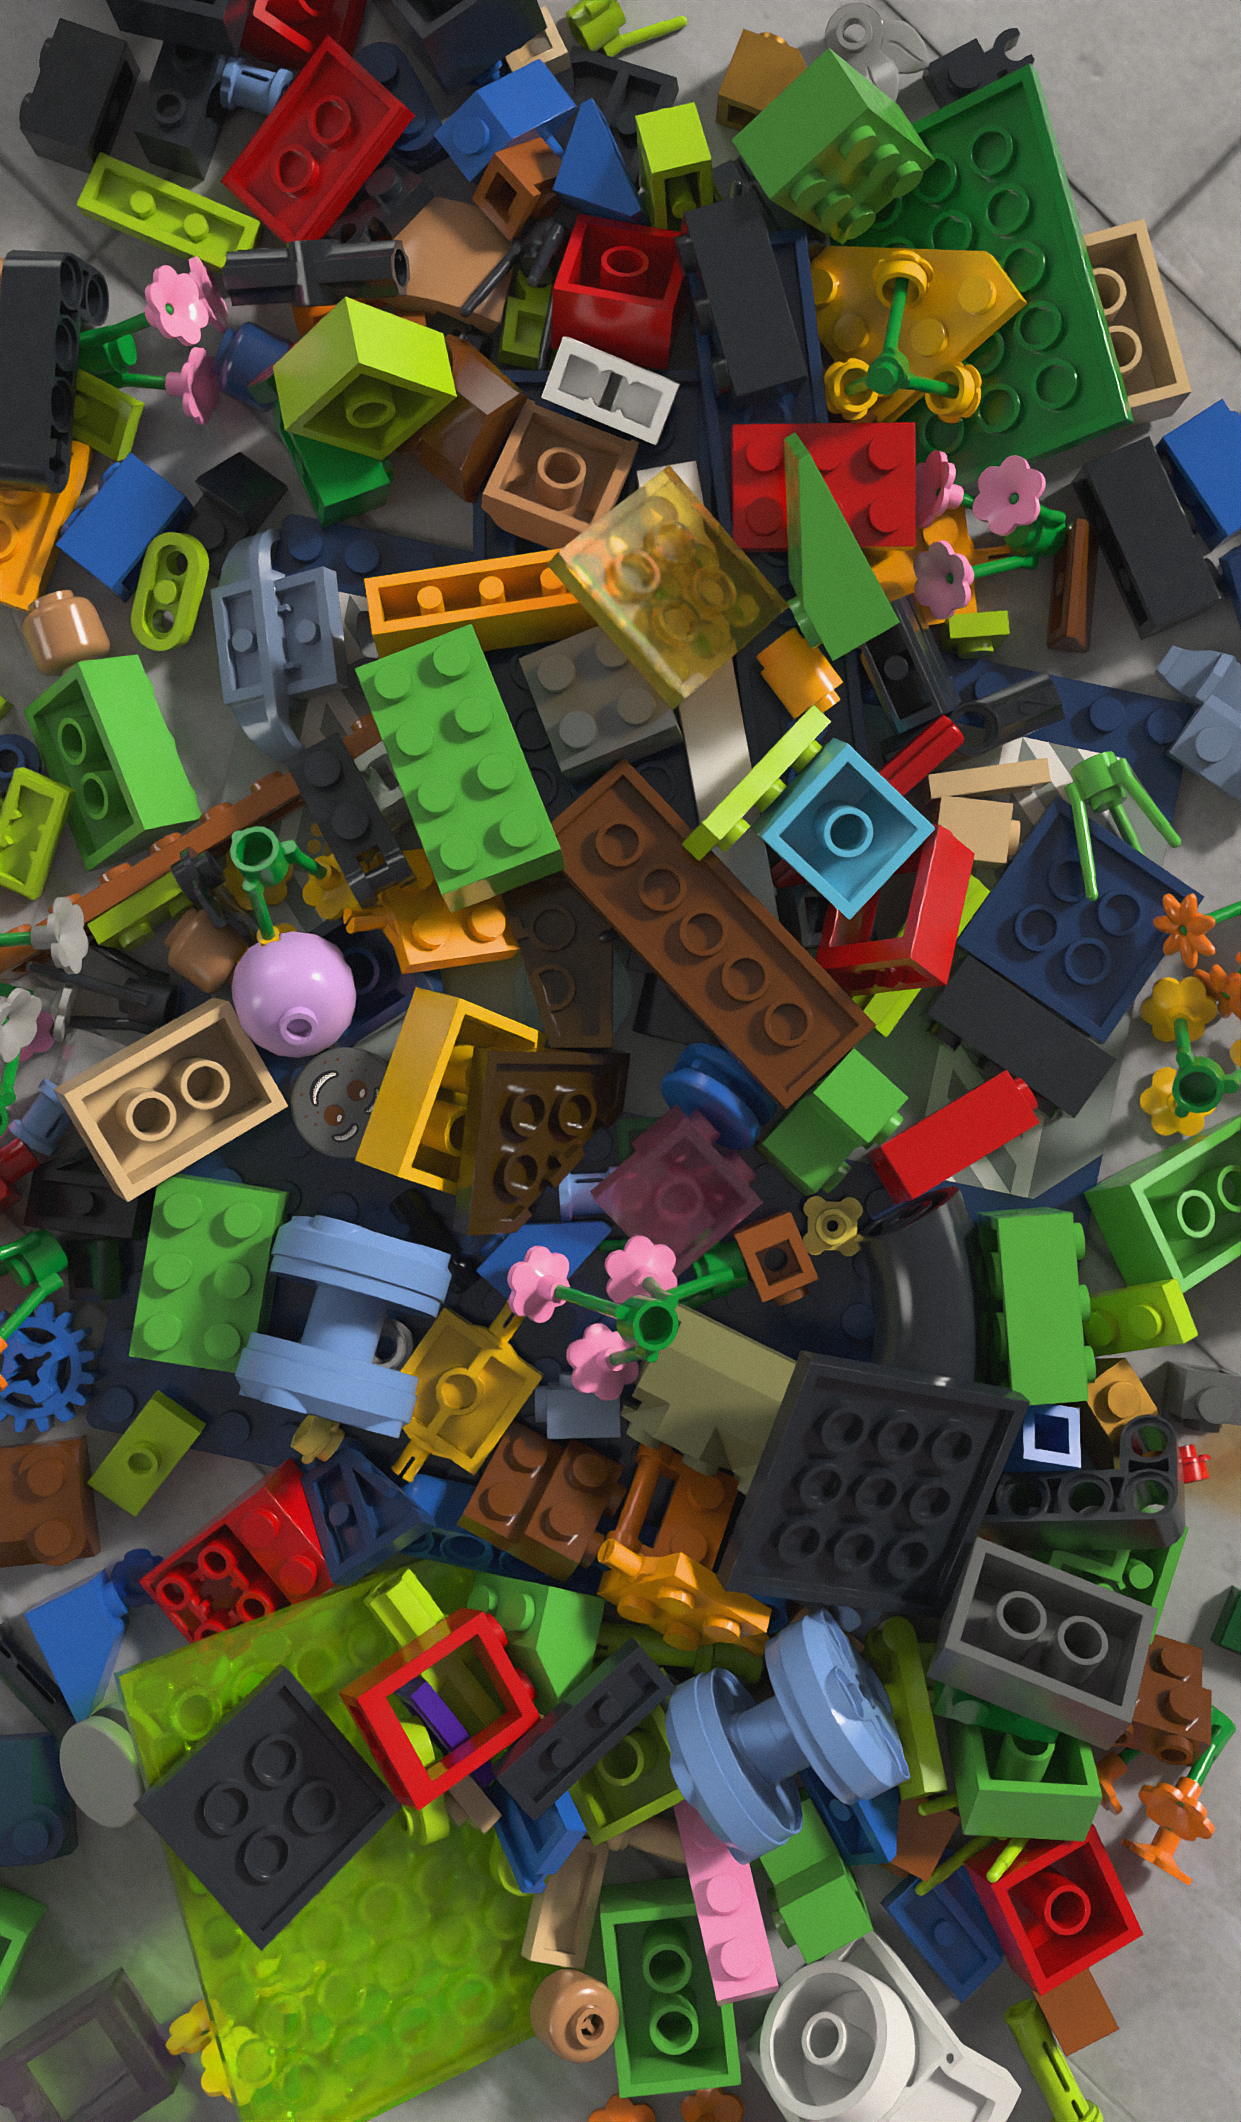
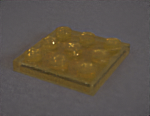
(668, 586)

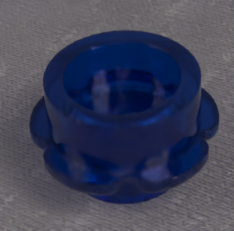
(125, 1573)

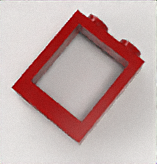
(930, 933)
(954, 1137)
(385, 1735)

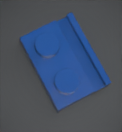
(537, 1845)
(947, 1929)

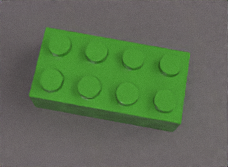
(461, 768)

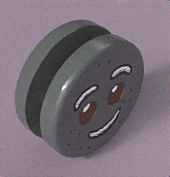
(336, 1099)

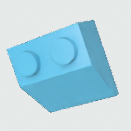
(842, 827)

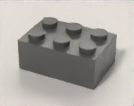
(1044, 1644)

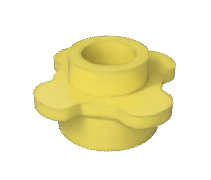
(820, 1213)

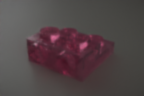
(679, 1187)

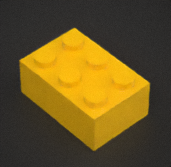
(425, 1090)

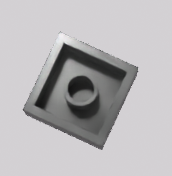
(596, 705)

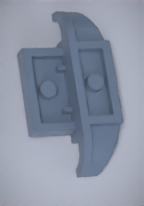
(275, 641)
(1212, 736)

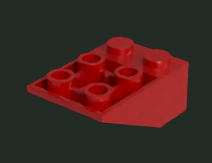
(244, 1561)

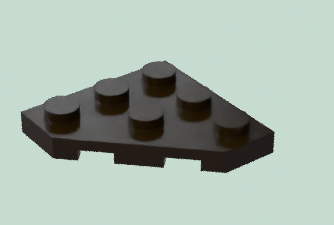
(528, 1127)

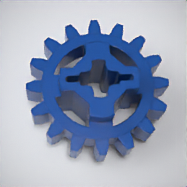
(49, 1383)

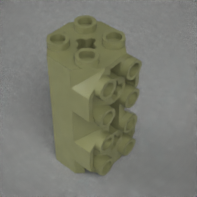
(709, 1397)

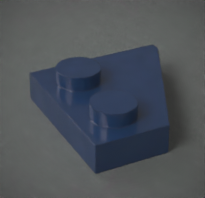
(360, 1515)

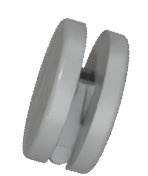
(103, 1767)

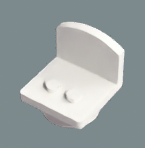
(869, 2046)

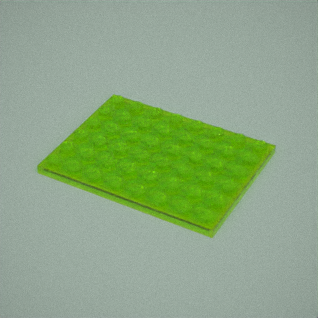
(403, 1956)

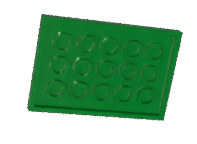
(1006, 192)

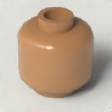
(63, 632)
(203, 952)
(574, 2015)

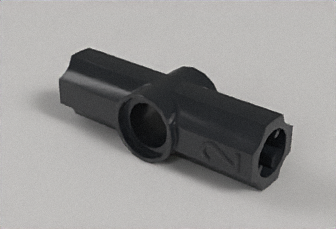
(316, 273)
(1005, 714)

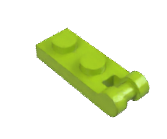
(899, 1667)

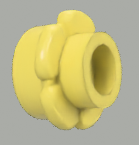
(317, 1438)

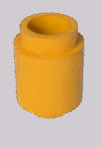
(799, 674)

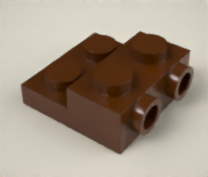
(544, 1501)
(1171, 1705)

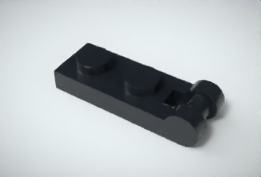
(349, 818)

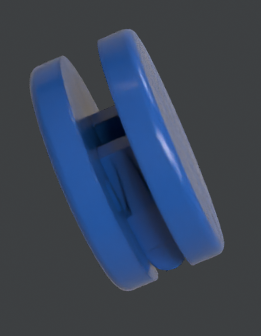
(722, 1091)

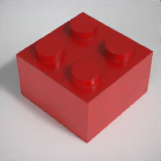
(620, 291)
(1055, 1907)

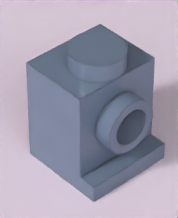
(575, 1413)

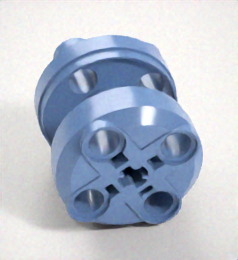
(355, 1283)
(741, 1756)

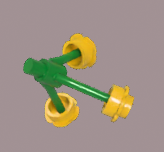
(854, 386)

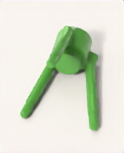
(1101, 784)

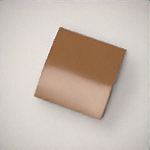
(449, 256)

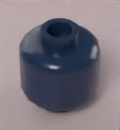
(243, 358)

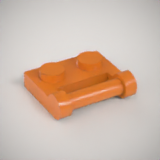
(694, 1513)

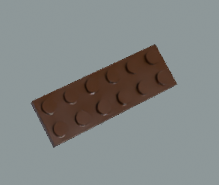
(706, 936)

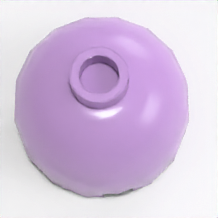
(294, 994)

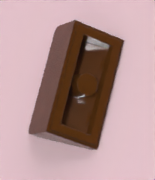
(1073, 590)

